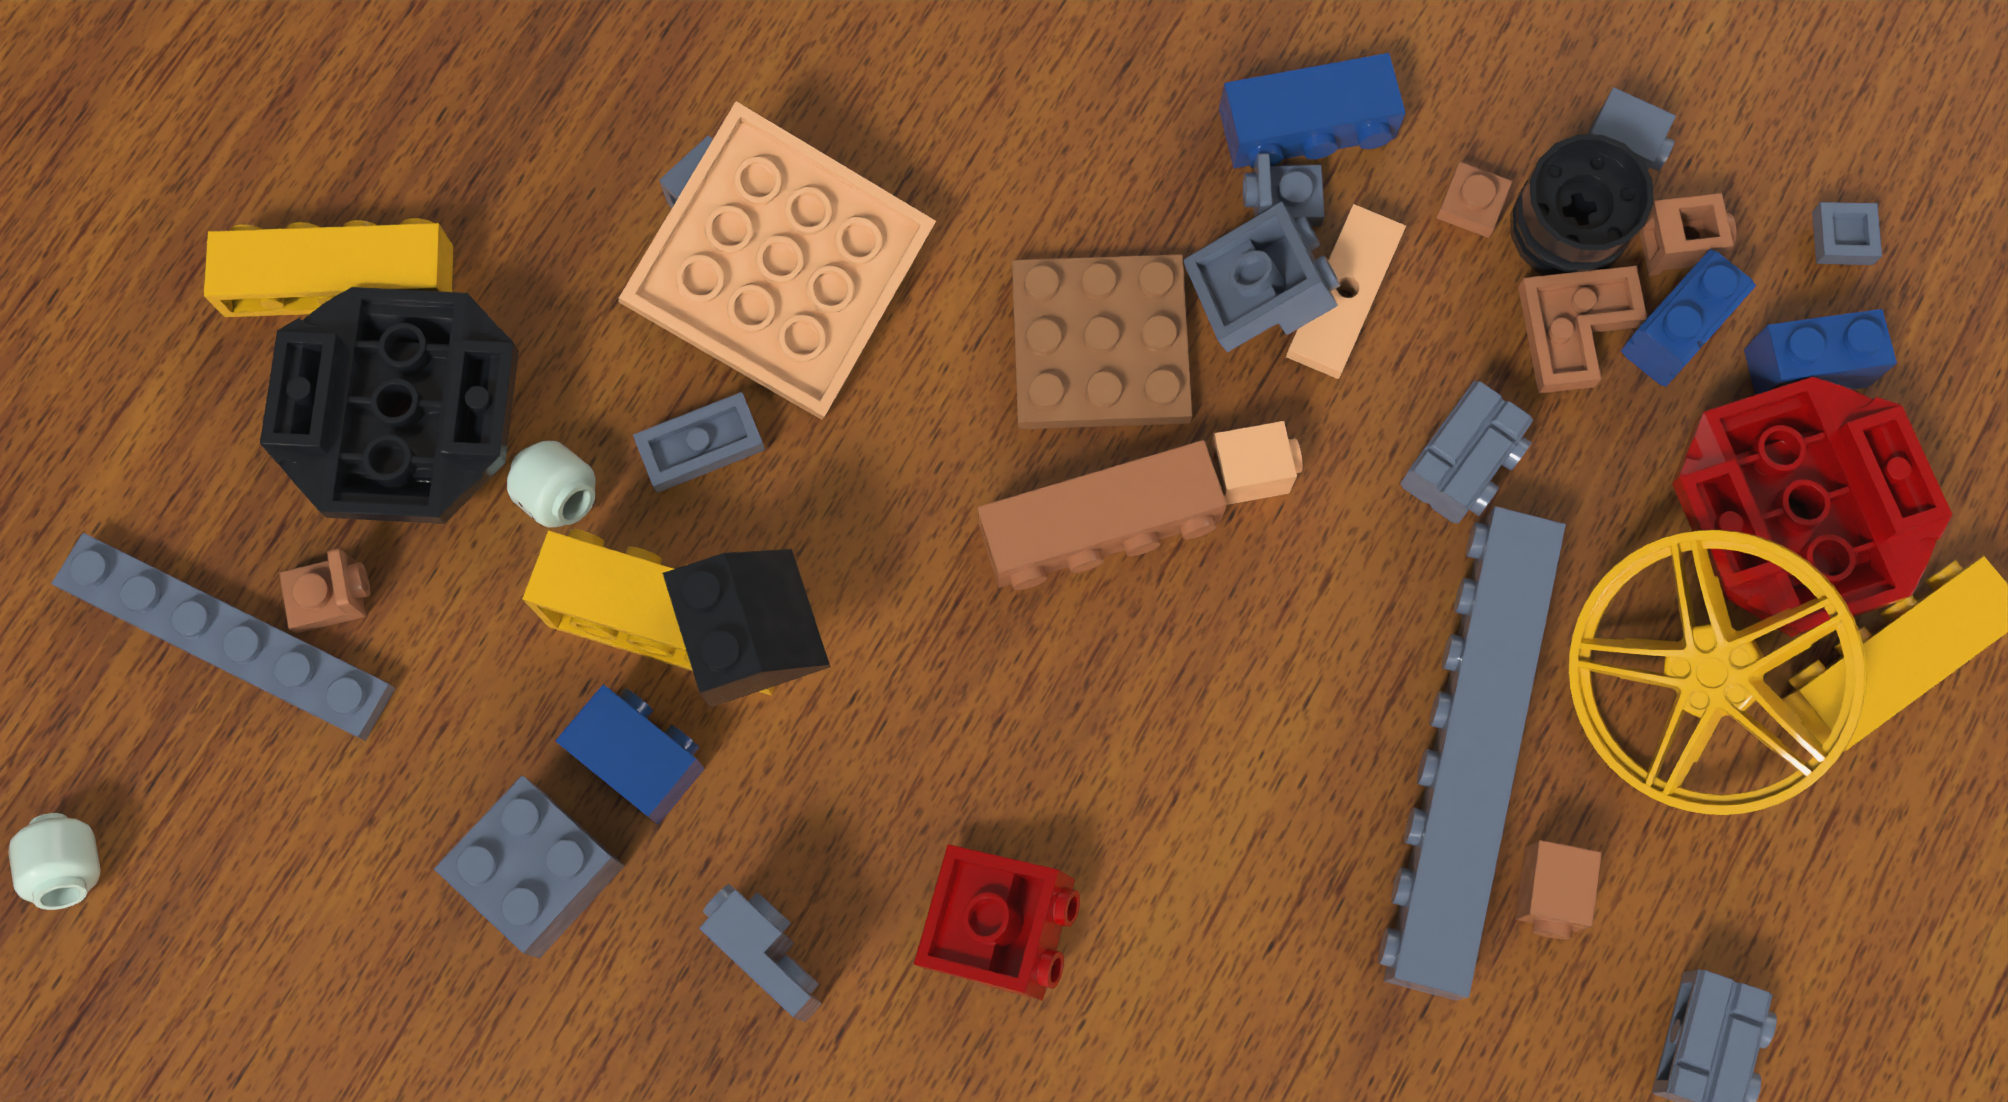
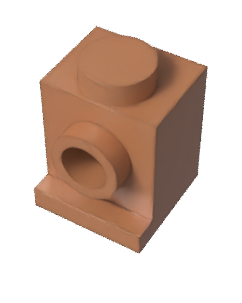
(1696, 217)

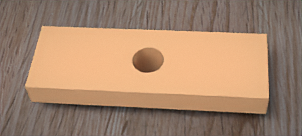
(1360, 265)

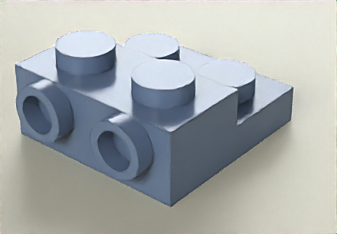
(1262, 278)
(755, 941)

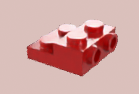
(998, 922)

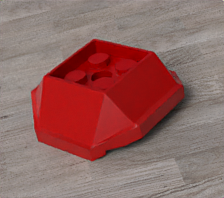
(1850, 466)

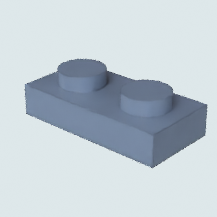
(698, 442)

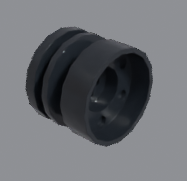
(1594, 183)

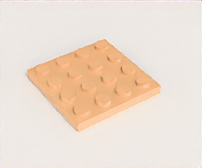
(777, 261)

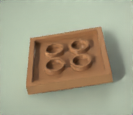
(1101, 342)

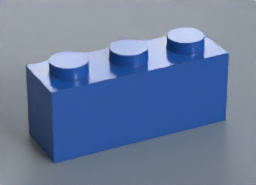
(1312, 111)

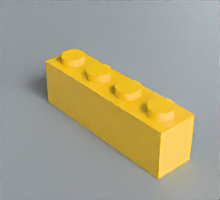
(308, 264)
(1909, 652)

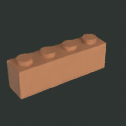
(1102, 515)

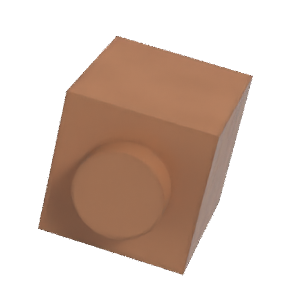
(1558, 888)

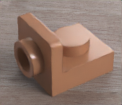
(325, 592)

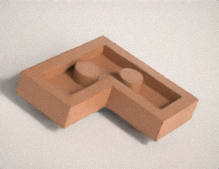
(1565, 312)

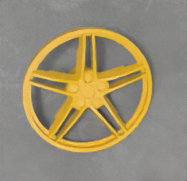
(1717, 672)

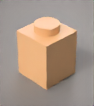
(1255, 462)

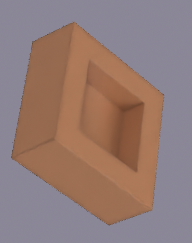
(1474, 199)

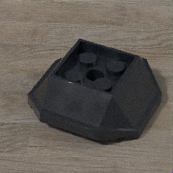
(348, 369)

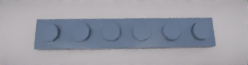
(224, 636)

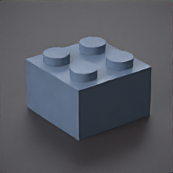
(529, 868)

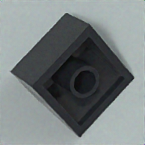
(745, 622)

